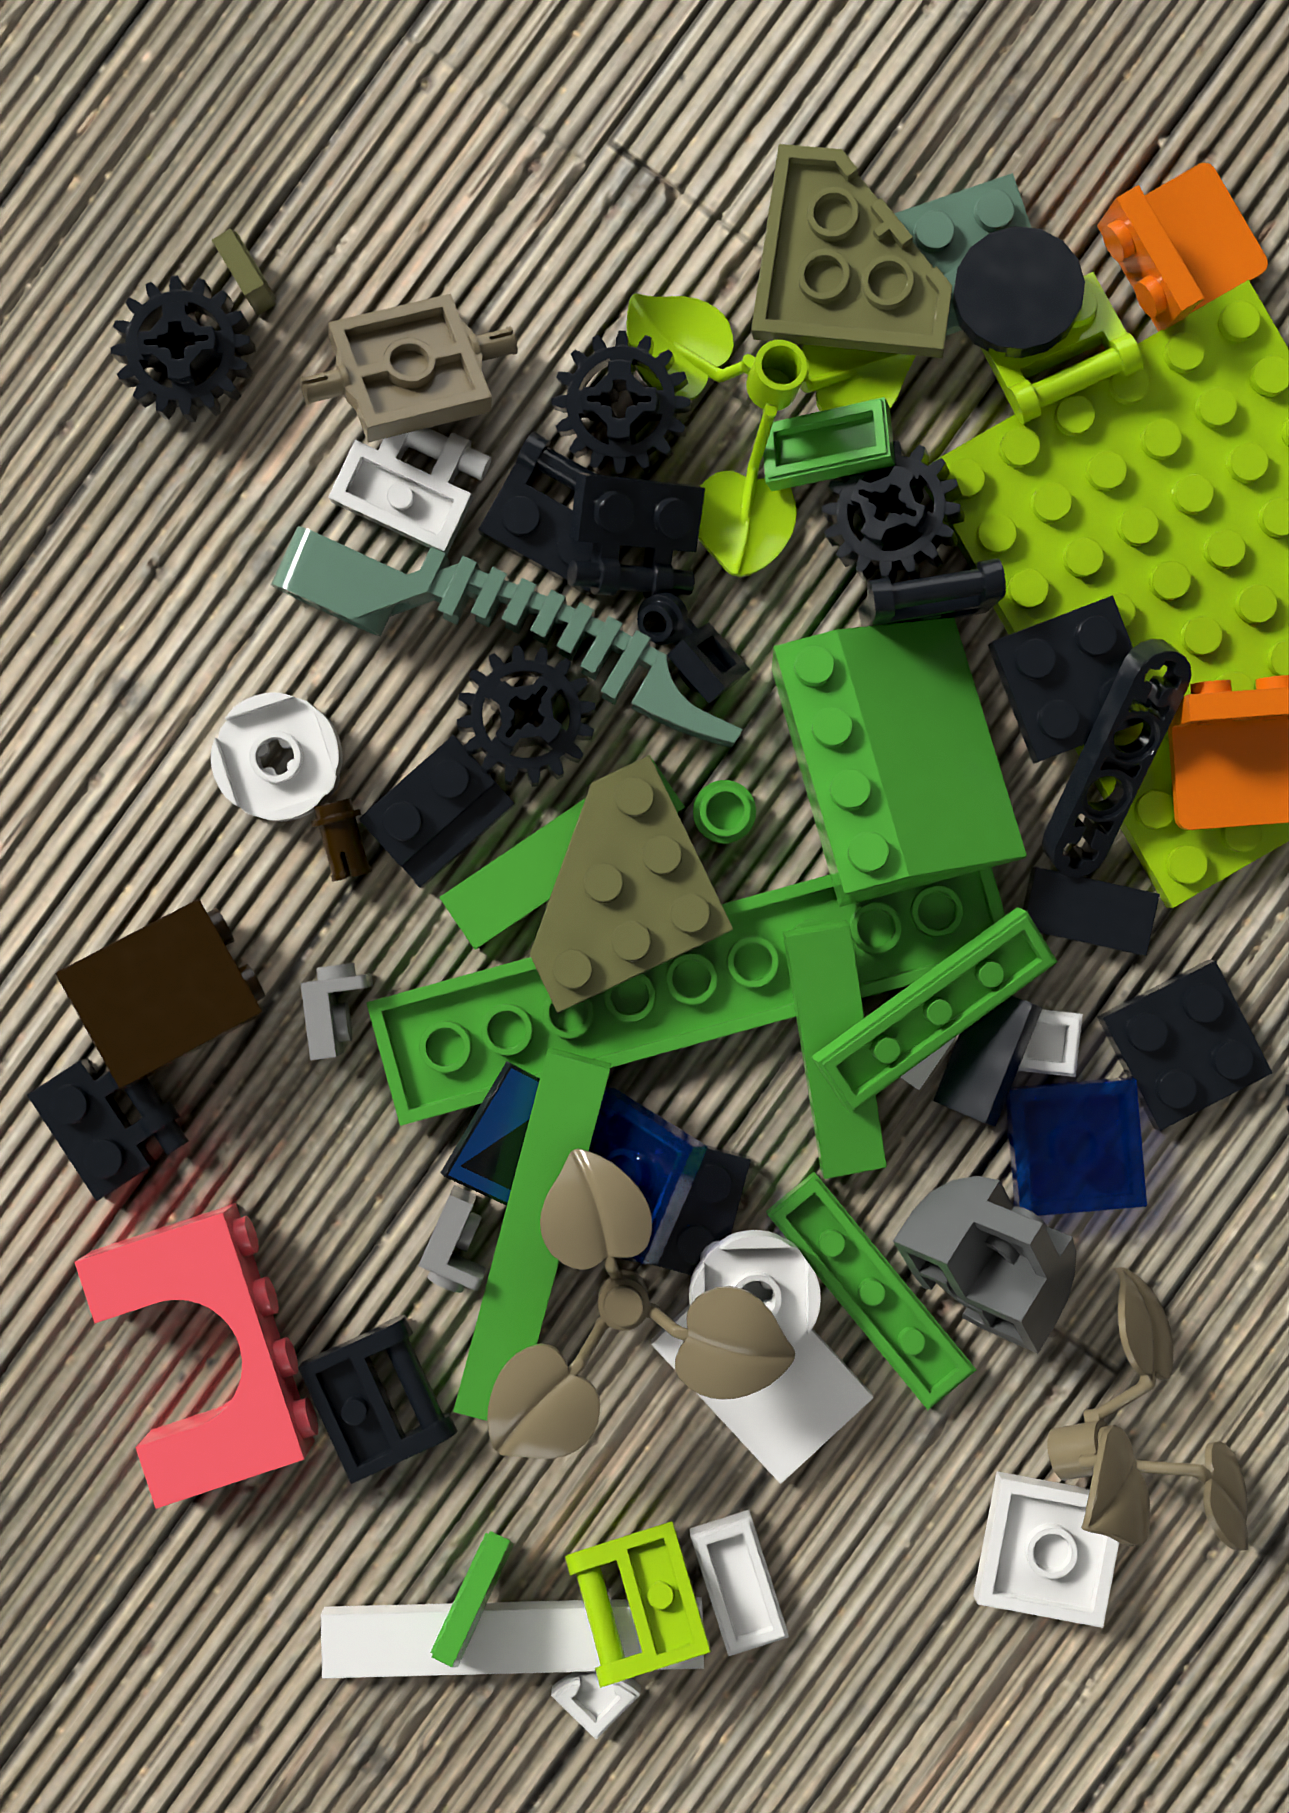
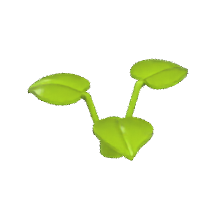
(741, 517)

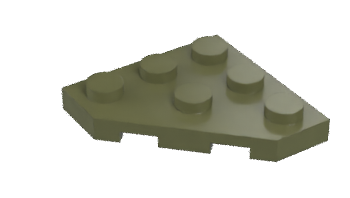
(843, 264)
(624, 892)

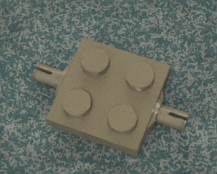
(409, 367)

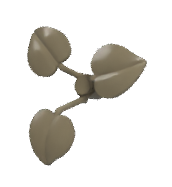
(590, 1218)
(1118, 1492)

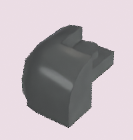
(990, 1259)

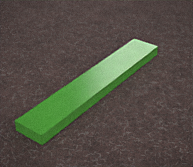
(522, 1264)

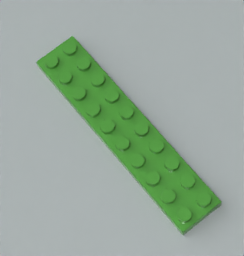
(455, 1035)

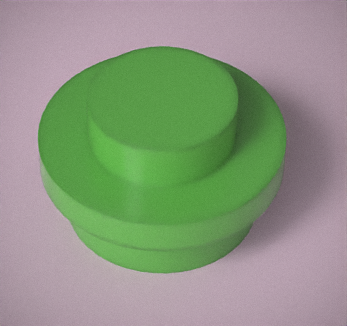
(724, 811)

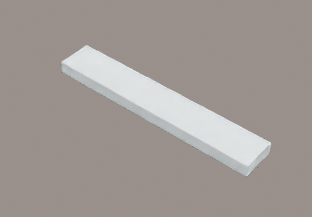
(505, 1641)

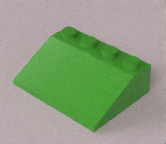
(895, 756)

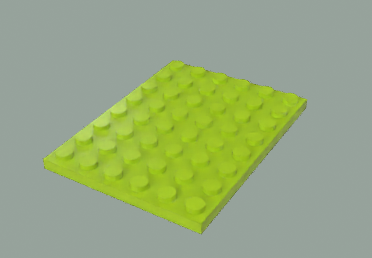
(1177, 509)

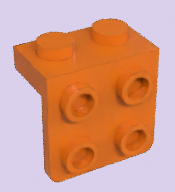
(1181, 244)
(1231, 755)

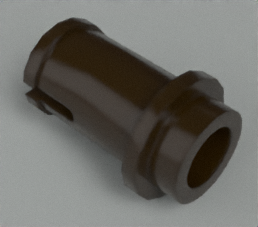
(342, 838)

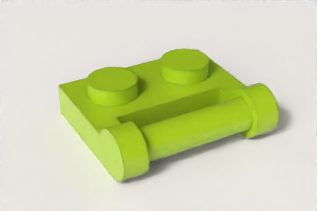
(1093, 326)
(658, 1597)

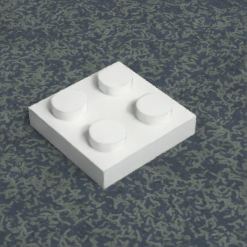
(1040, 1556)

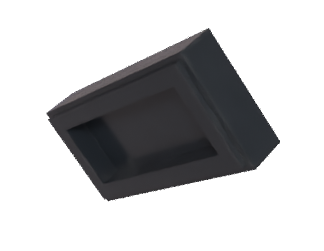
(1091, 911)
(988, 1060)

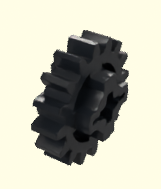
(159, 333)
(621, 376)
(887, 491)
(503, 698)

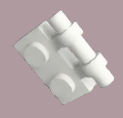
(404, 497)

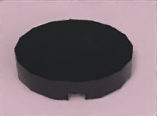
(1018, 291)

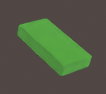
(829, 444)
(471, 1599)

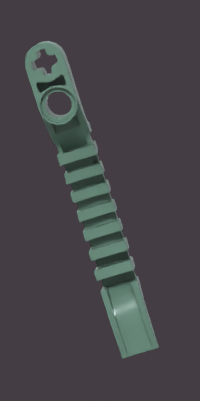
(370, 592)

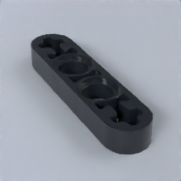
(1125, 763)

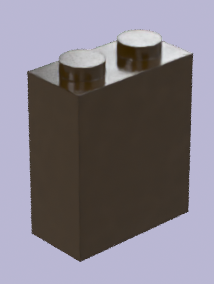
(162, 992)

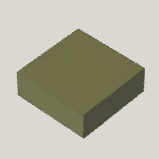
(245, 271)

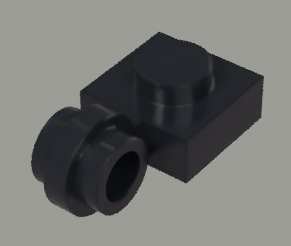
(700, 654)

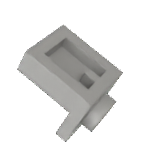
(326, 1020)
(454, 1229)

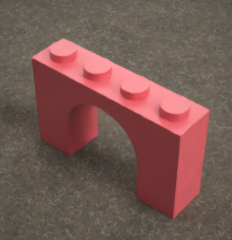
(212, 1265)

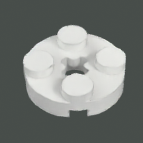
(245, 740)
(772, 1262)

